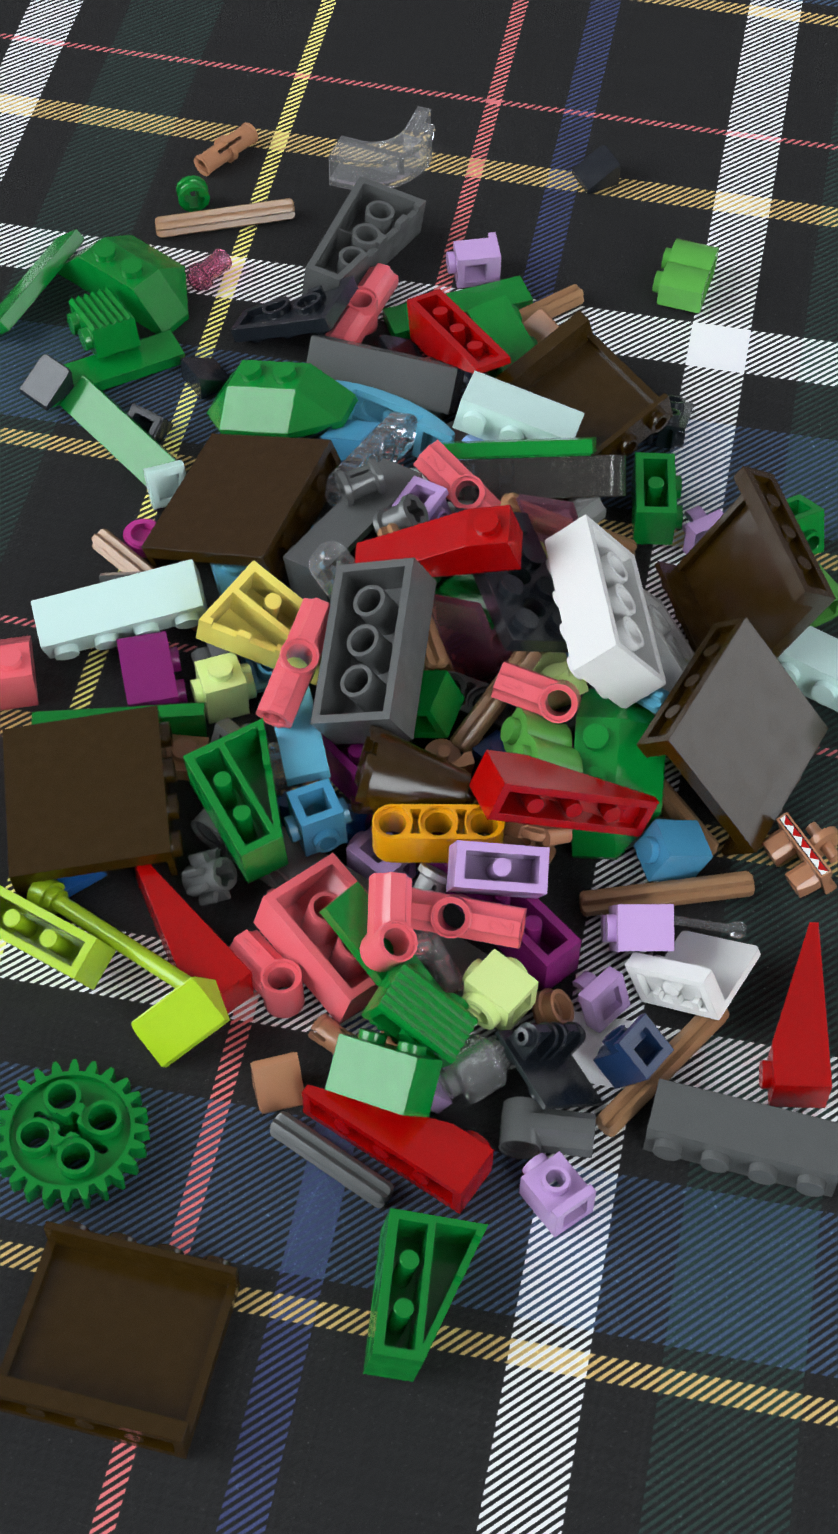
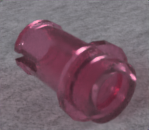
(203, 274)

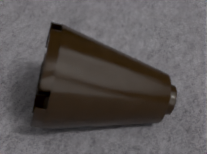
(404, 773)

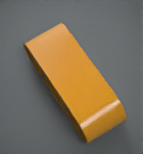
(417, 823)

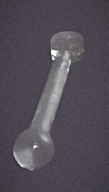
(734, 929)

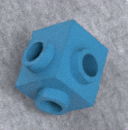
(317, 817)

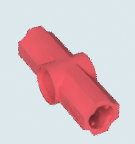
(362, 311)
(444, 469)
(287, 683)
(483, 919)

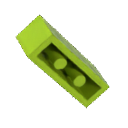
(52, 940)

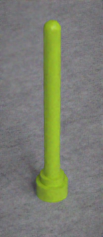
(53, 898)

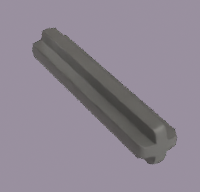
(331, 1159)

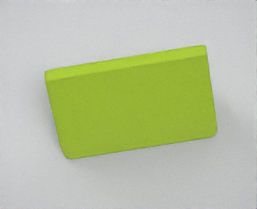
(181, 1019)

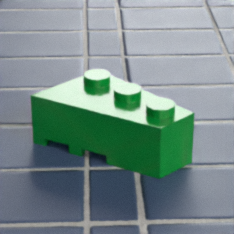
(241, 798)
(414, 1285)

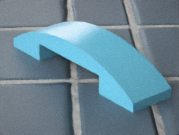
(377, 404)
(302, 747)

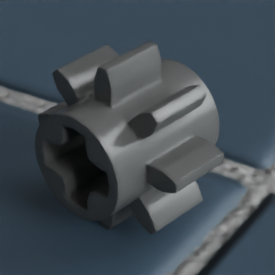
(209, 877)

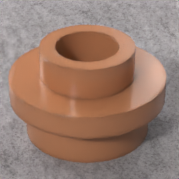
(553, 1006)

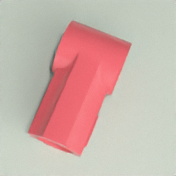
(531, 691)
(390, 919)
(270, 973)

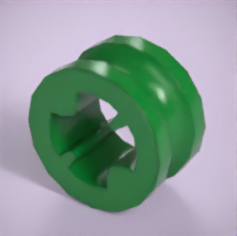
(190, 184)

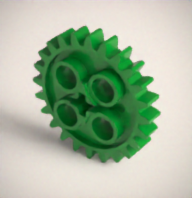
(95, 1100)

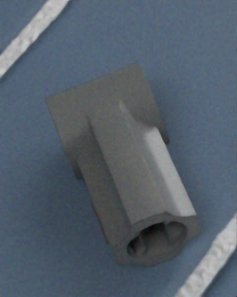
(531, 1130)

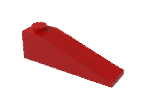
(451, 335)
(454, 544)
(546, 794)
(191, 942)
(799, 1057)
(421, 1149)

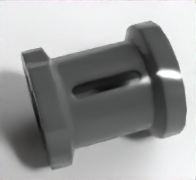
(360, 482)
(405, 514)

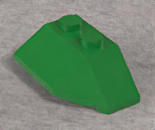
(138, 274)
(280, 400)
(609, 751)

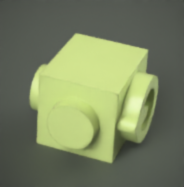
(223, 686)
(498, 991)

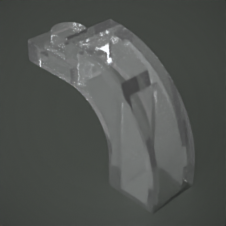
(386, 161)

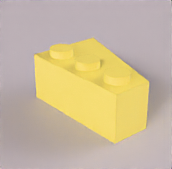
(253, 618)

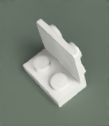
(696, 976)

